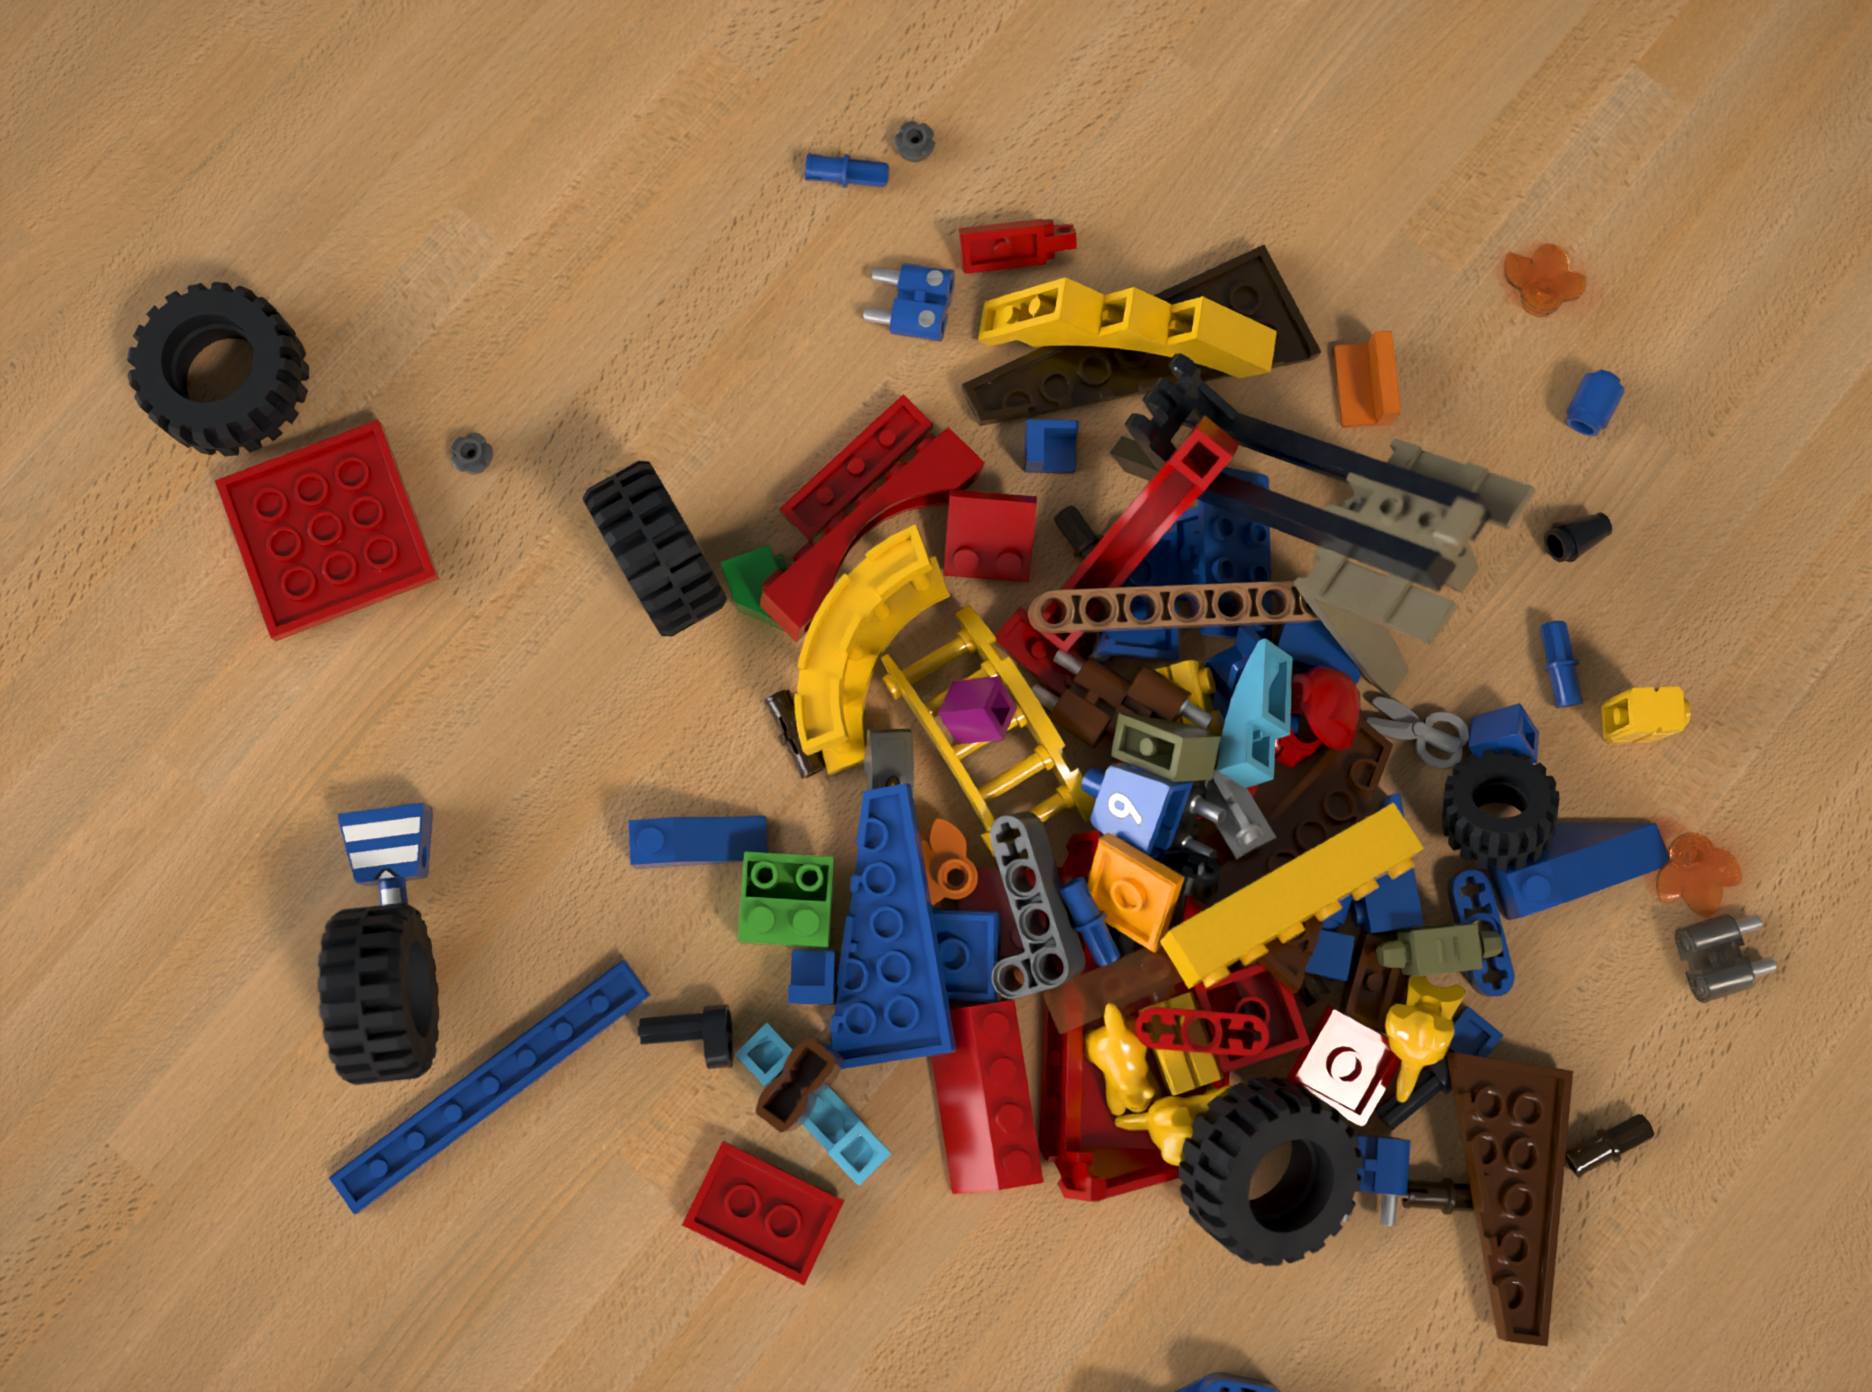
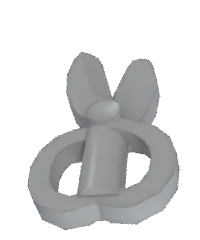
(1409, 727)

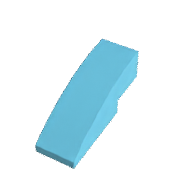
(1257, 716)

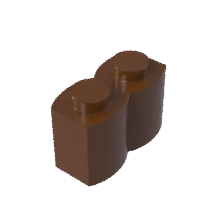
(792, 1097)

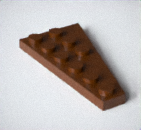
(1317, 809)
(1515, 1154)

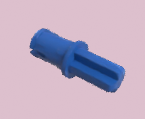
(846, 170)
(1561, 664)
(1089, 921)

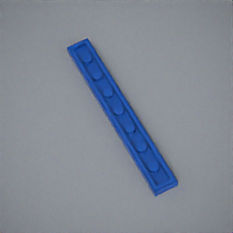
(489, 1087)

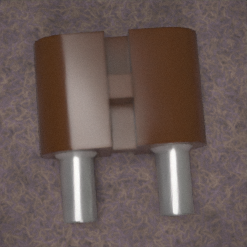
(1159, 698)
(1089, 702)

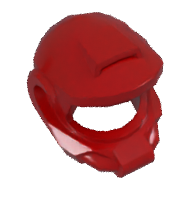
(1331, 709)

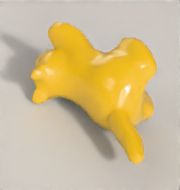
(1421, 1028)
(1123, 1063)
(1171, 1121)

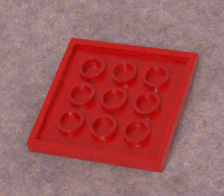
(326, 530)

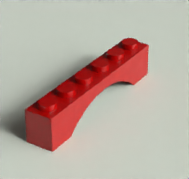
(923, 482)
(1147, 519)

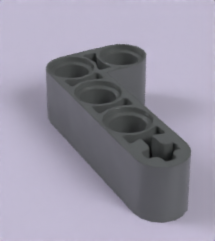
(1026, 905)

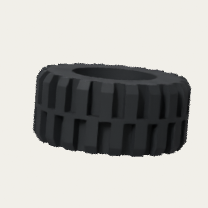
(187, 327)
(654, 548)
(378, 994)
(1306, 1200)

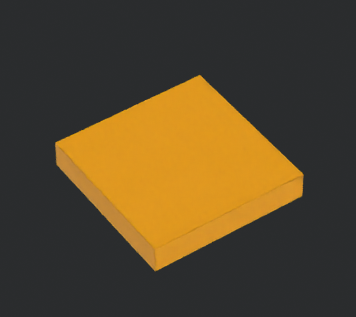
(1133, 891)

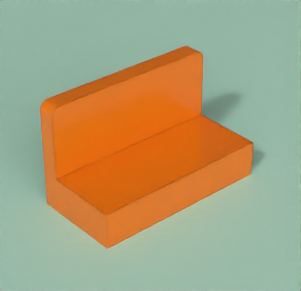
(1367, 382)

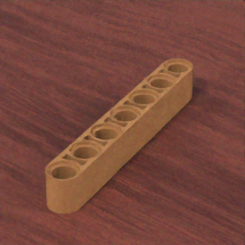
(1161, 610)

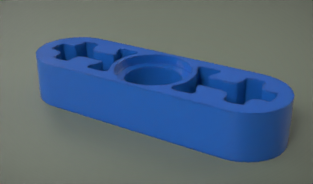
(1492, 918)

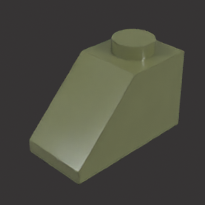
(1165, 747)

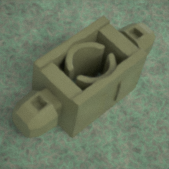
(1439, 949)

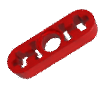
(1236, 1023)

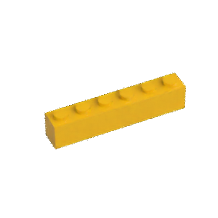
(1290, 896)

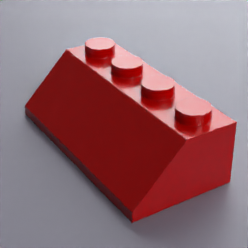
(987, 1102)

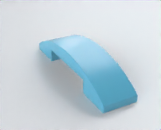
(831, 1121)

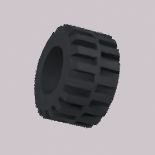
(1507, 781)

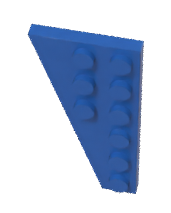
(890, 959)

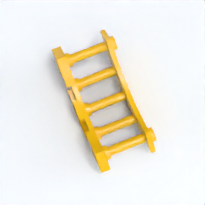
(850, 637)
(1047, 755)

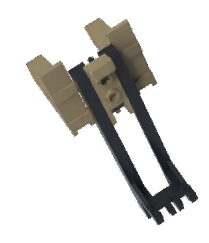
(1402, 519)

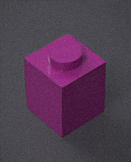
(977, 710)

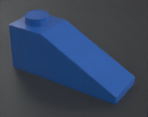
(695, 840)
(1395, 901)

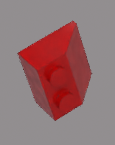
(1256, 993)

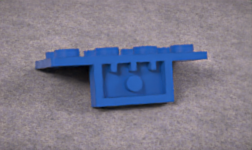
(1224, 549)

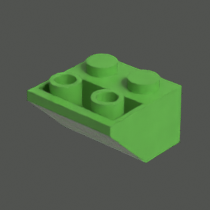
(786, 900)

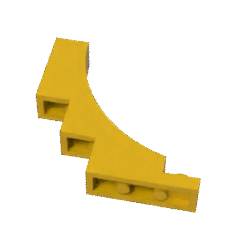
(1130, 320)

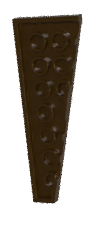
(1086, 375)

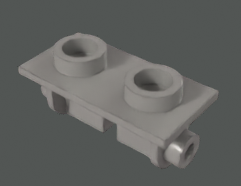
(1244, 822)

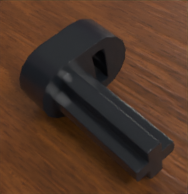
(1199, 873)
(711, 1026)
(1429, 1083)

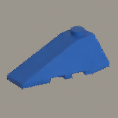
(1579, 863)

